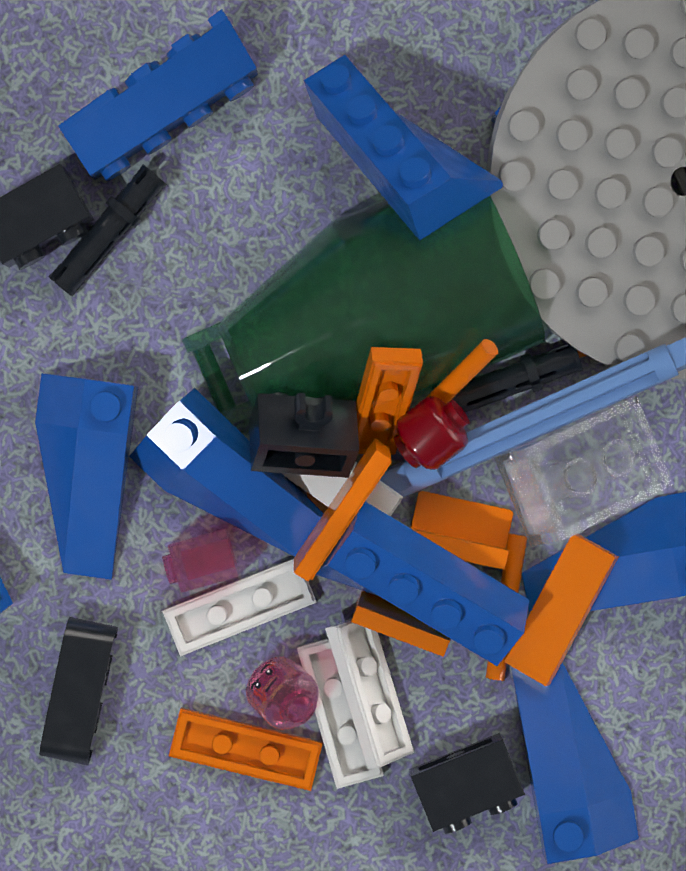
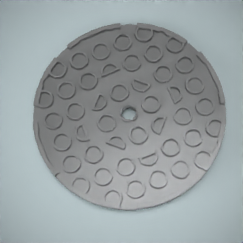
(589, 173)

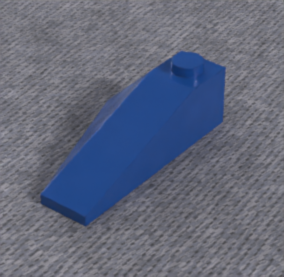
(85, 457)
(208, 465)
(649, 553)
(574, 780)

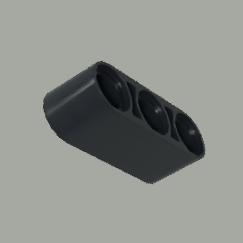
(77, 691)

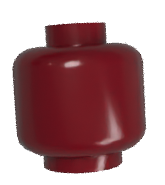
(431, 433)

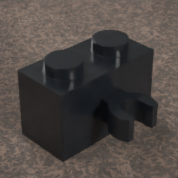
(303, 435)

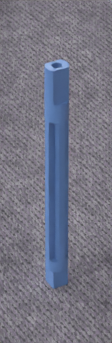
(547, 415)

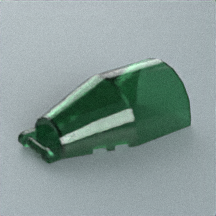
(368, 287)

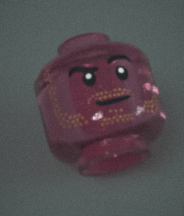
(282, 693)

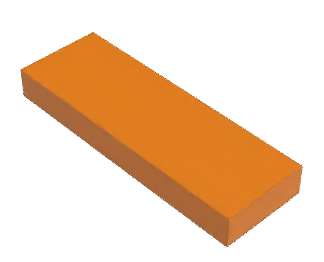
(386, 393)
(342, 510)
(561, 609)
(245, 749)

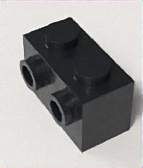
(40, 215)
(467, 783)

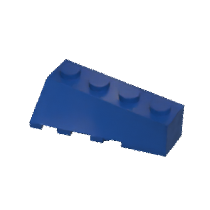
(161, 99)
(406, 164)
(428, 583)

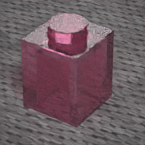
(201, 560)

